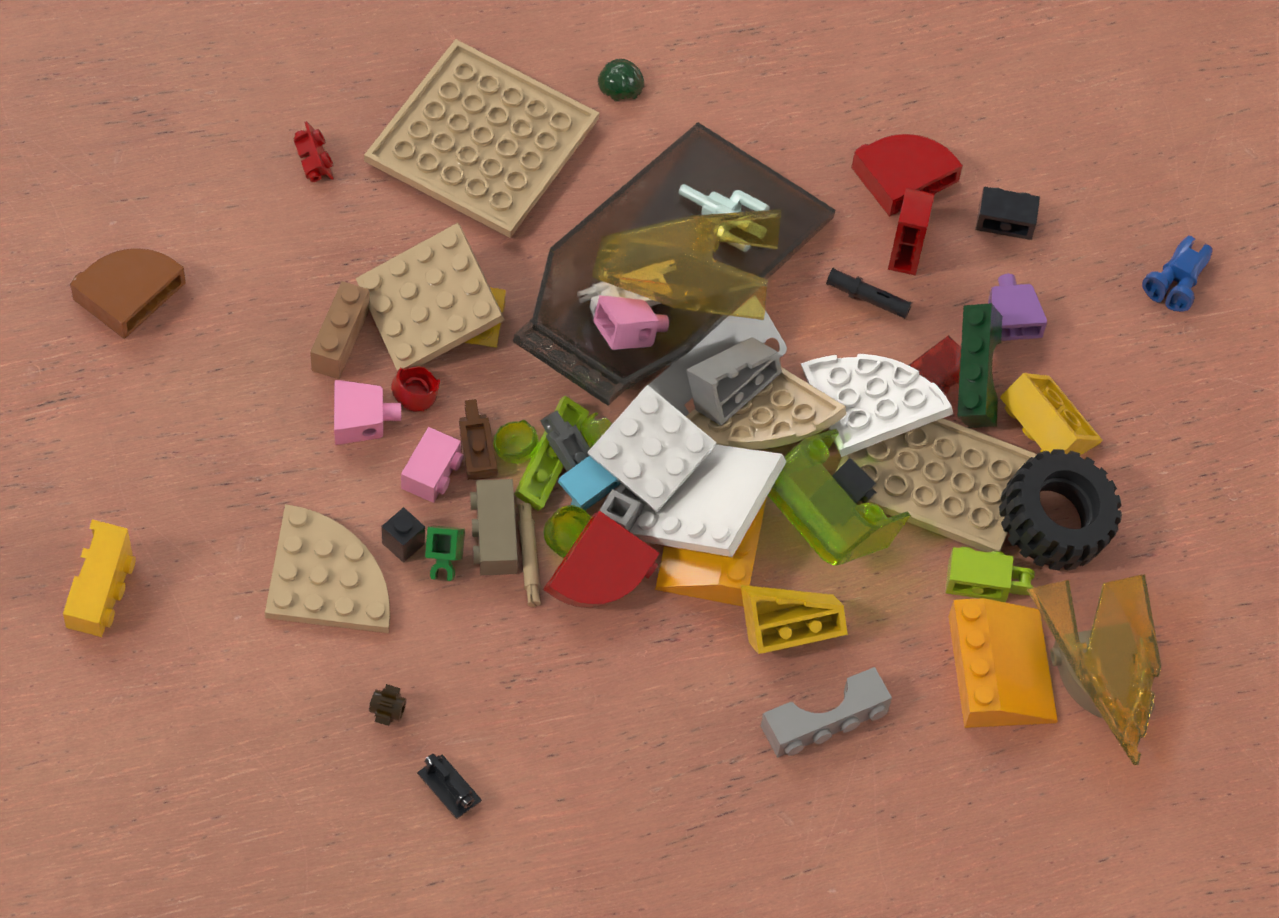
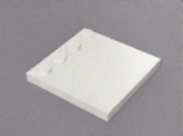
(714, 502)

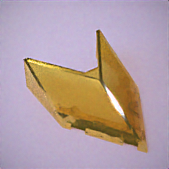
(1119, 654)

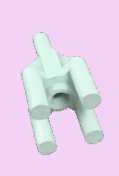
(719, 204)

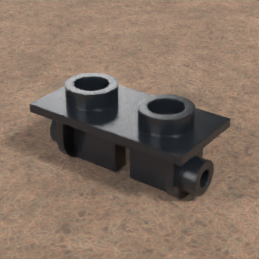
(448, 785)

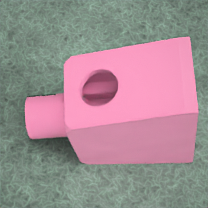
(628, 322)
(361, 412)

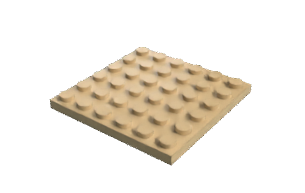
(482, 138)

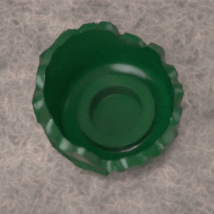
(621, 80)

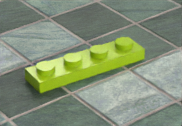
(545, 465)

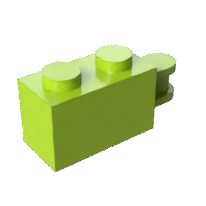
(986, 575)

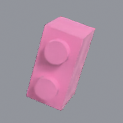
(431, 465)

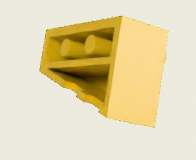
(100, 579)
(790, 617)

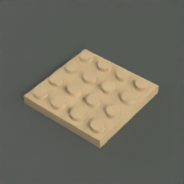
(430, 299)

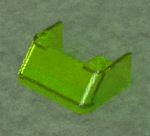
(824, 511)

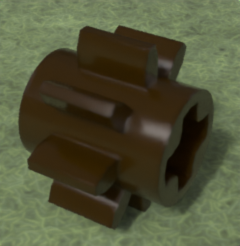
(387, 705)

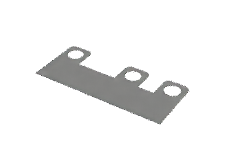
(674, 381)

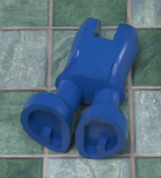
(1183, 268)

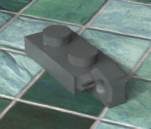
(565, 440)

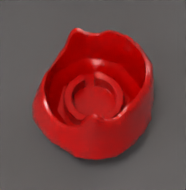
(415, 388)

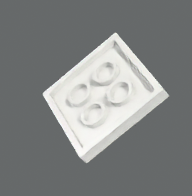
(652, 448)

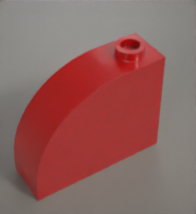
(903, 163)
(911, 231)
(601, 565)

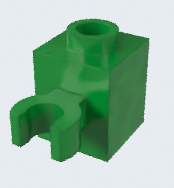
(444, 545)

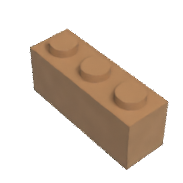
(340, 330)

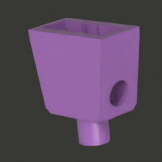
(1020, 309)

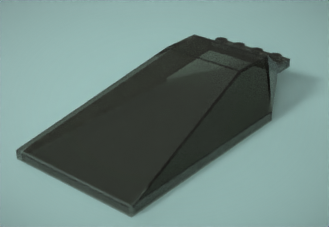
(564, 328)

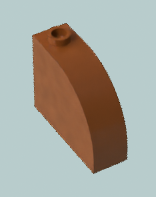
(127, 287)

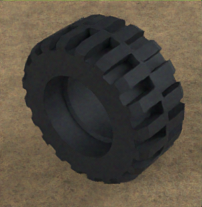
(1078, 482)

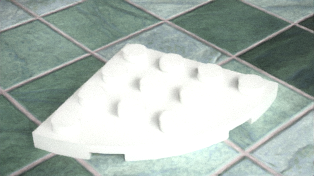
(879, 398)

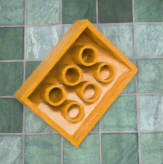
(709, 574)
(1001, 664)

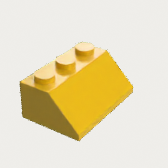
(1048, 415)

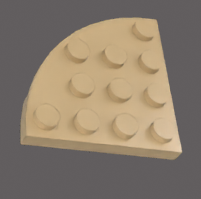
(776, 416)
(325, 576)

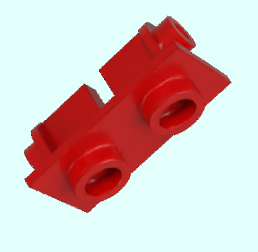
(311, 143)

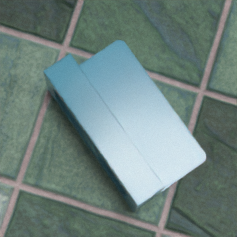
(588, 483)

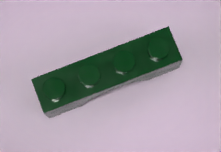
(976, 387)

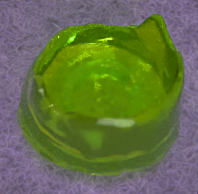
(564, 528)

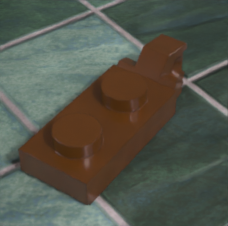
(477, 443)

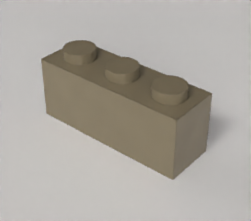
(494, 527)

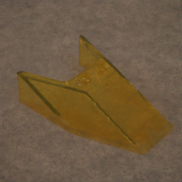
(677, 266)

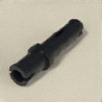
(857, 288)

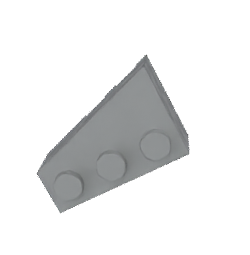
(732, 378)

